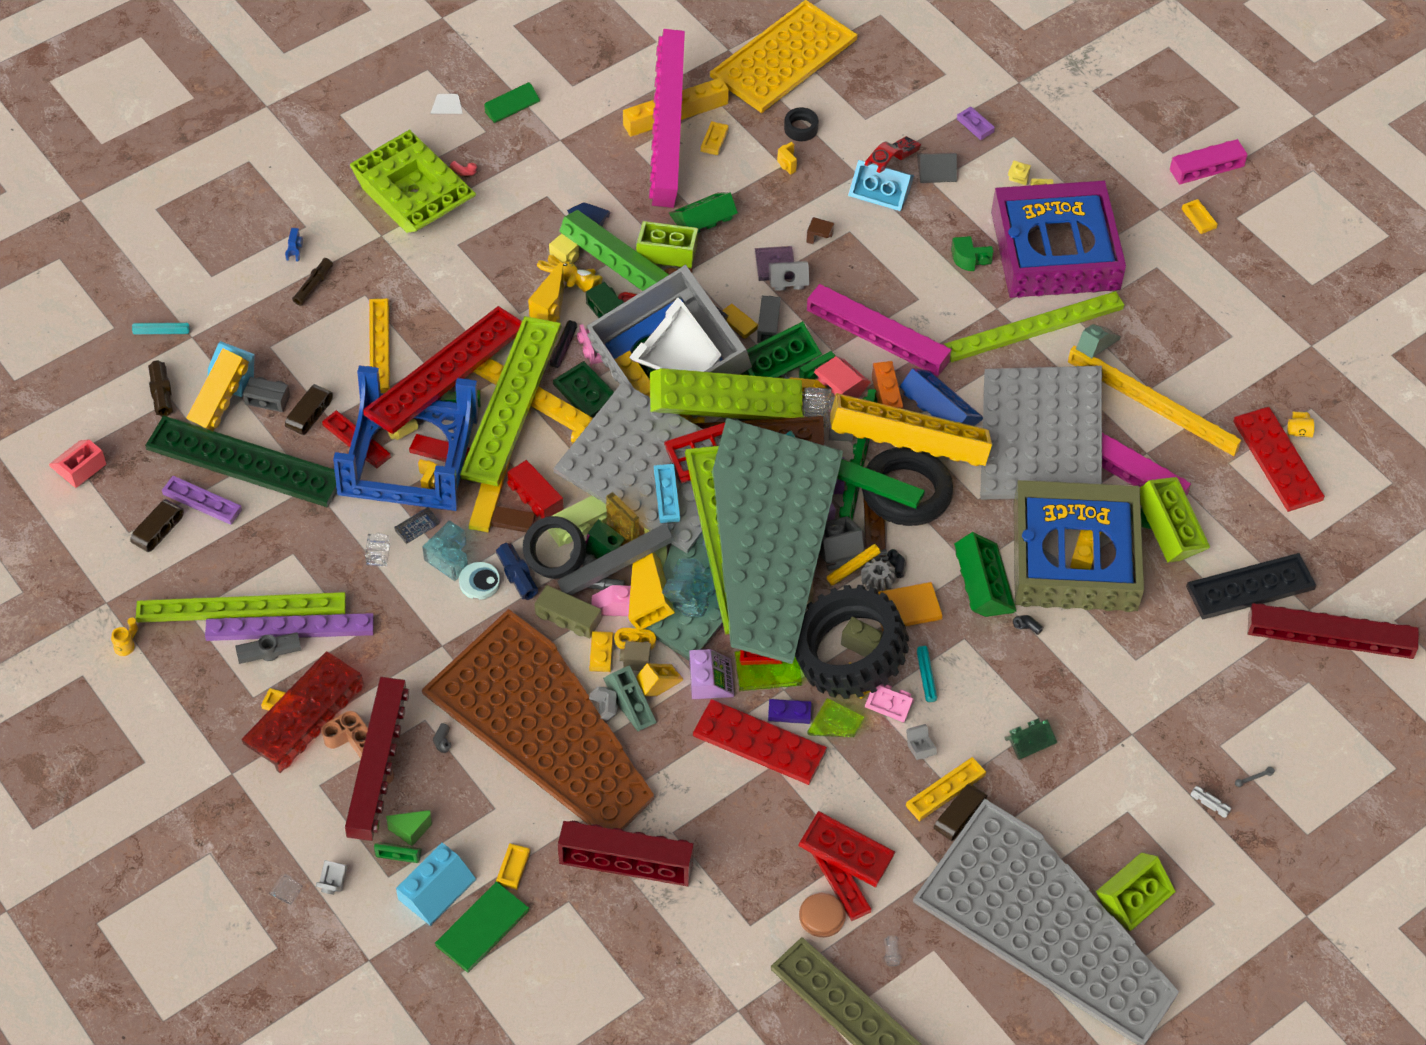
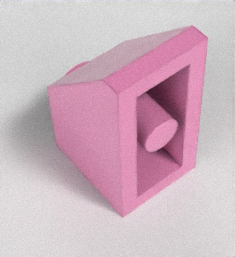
(613, 600)

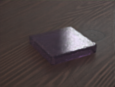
(772, 255)

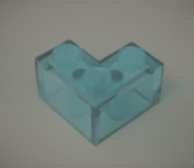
(445, 552)

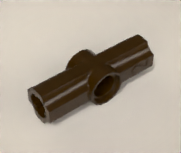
(160, 388)

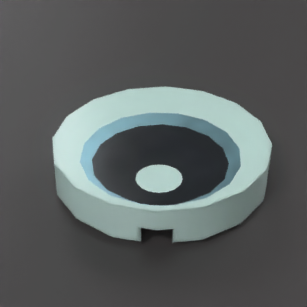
(479, 580)

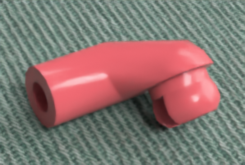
(470, 170)

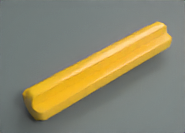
(853, 564)

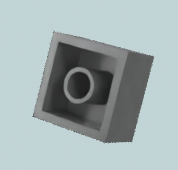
(841, 540)

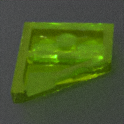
(835, 721)

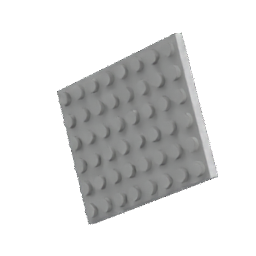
(1042, 427)
(620, 455)

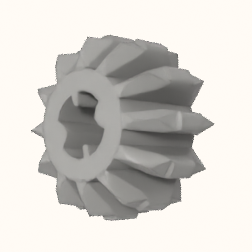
(878, 575)

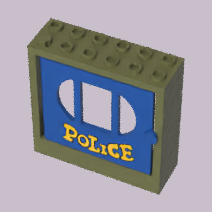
(1078, 507)

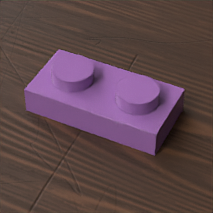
(975, 123)

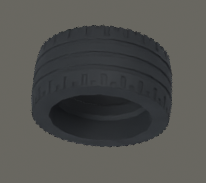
(532, 536)

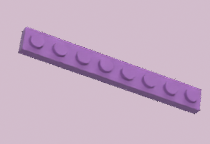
(306, 626)

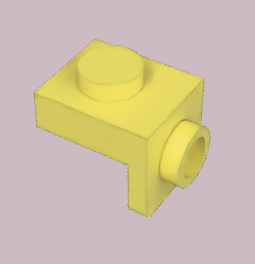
(1019, 172)

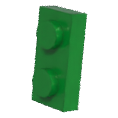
(808, 369)

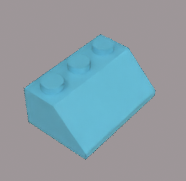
(885, 188)
(435, 884)

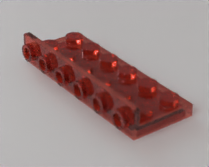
(304, 711)

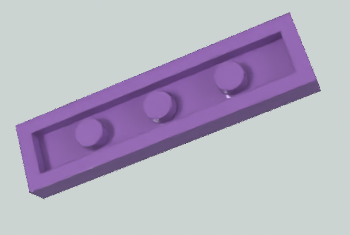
(202, 500)

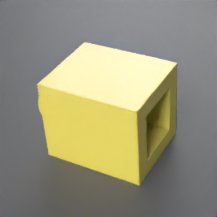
(564, 249)

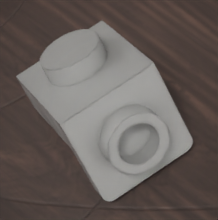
(606, 701)
(919, 742)
(332, 877)

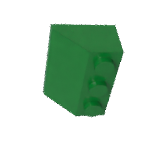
(706, 211)

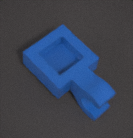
(294, 242)

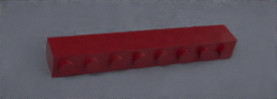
(1333, 631)
(376, 759)

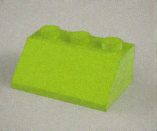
(1136, 890)

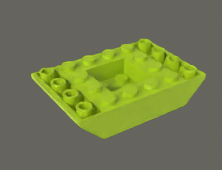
(407, 165)

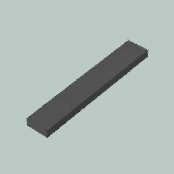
(616, 560)

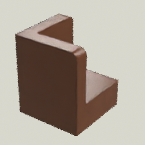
(819, 228)

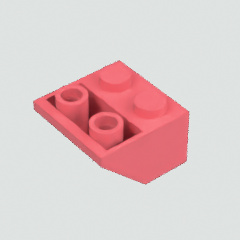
(842, 377)
(79, 462)

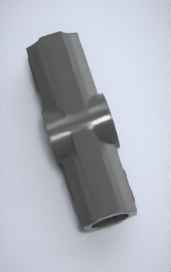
(257, 650)

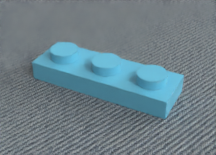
(666, 493)

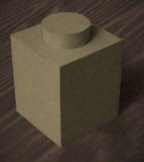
(636, 655)

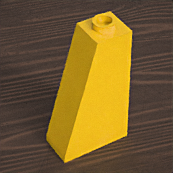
(646, 601)

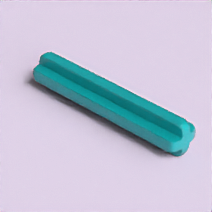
(160, 328)
(926, 674)

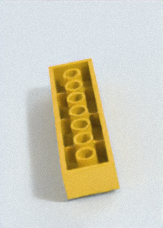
(910, 430)

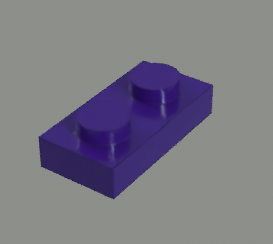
(789, 711)

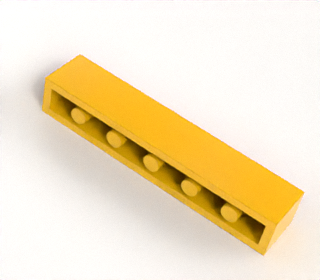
(694, 102)

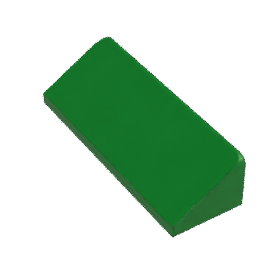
(511, 102)

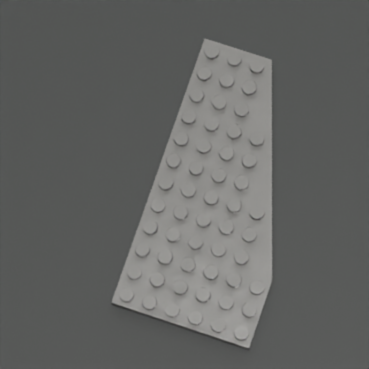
(1038, 915)

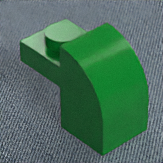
(967, 256)

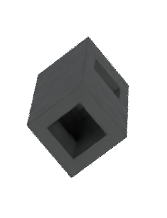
(768, 317)

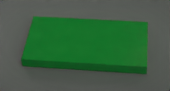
(482, 927)

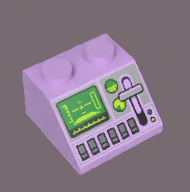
(710, 675)

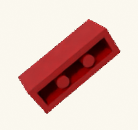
(534, 490)

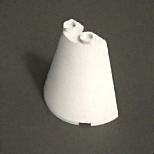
(678, 343)

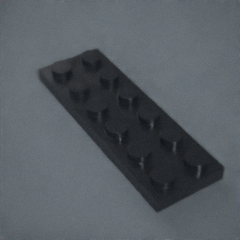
(1250, 585)

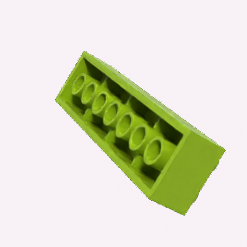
(724, 395)

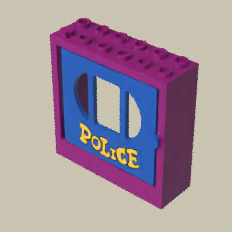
(1057, 203)

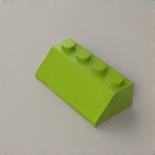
(1172, 519)

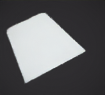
(447, 104)

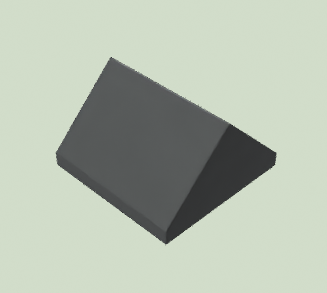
(937, 167)

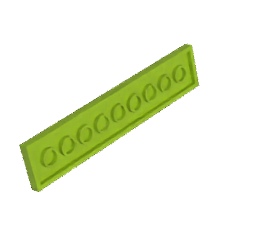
(510, 401)
(700, 467)

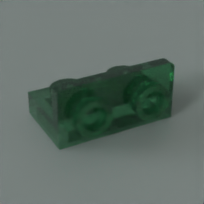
(1032, 738)

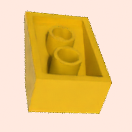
(548, 298)

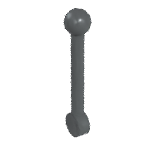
(1269, 771)

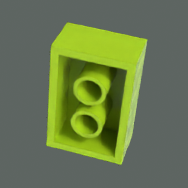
(667, 244)

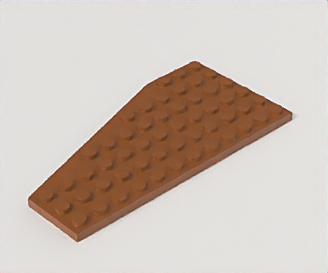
(540, 719)

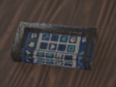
(417, 525)

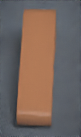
(347, 734)

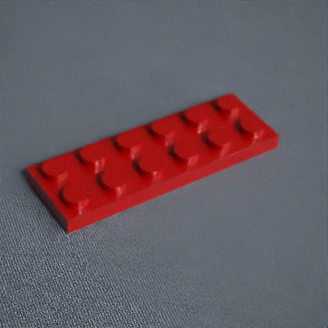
(1278, 459)
(760, 741)

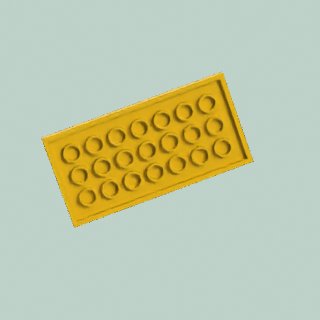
(783, 55)

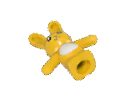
(582, 278)

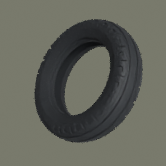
(922, 463)

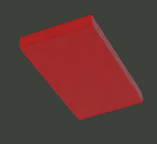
(846, 849)

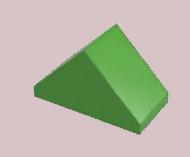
(409, 825)

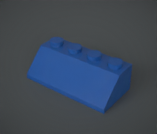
(938, 398)

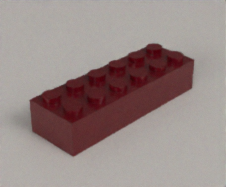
(625, 853)

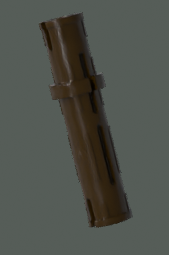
(317, 276)

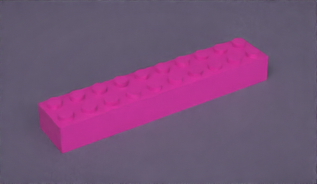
(667, 118)

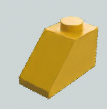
(657, 678)

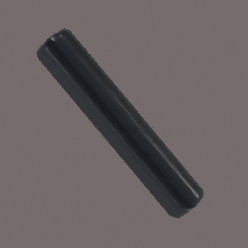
(563, 344)

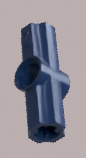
(517, 571)

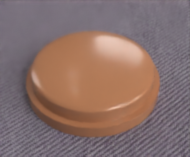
(822, 915)

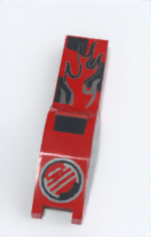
(885, 151)

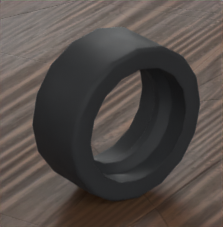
(801, 114)

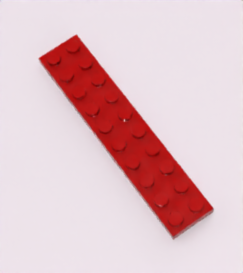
(441, 371)

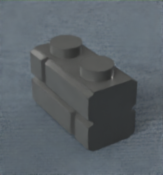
(266, 394)

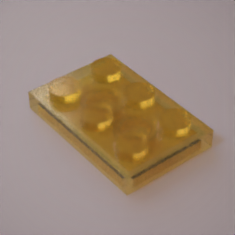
(621, 518)

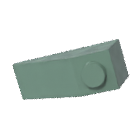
(1096, 339)
(630, 697)

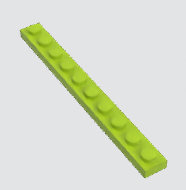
(1034, 326)
(240, 607)

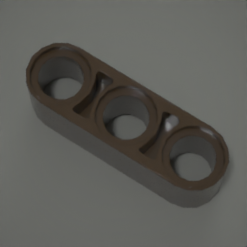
(308, 409)
(157, 525)
(959, 812)

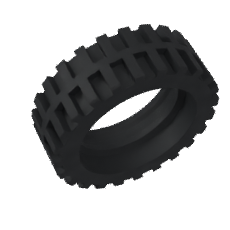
(870, 670)

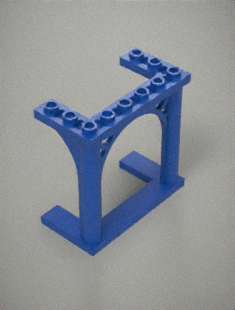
(447, 478)

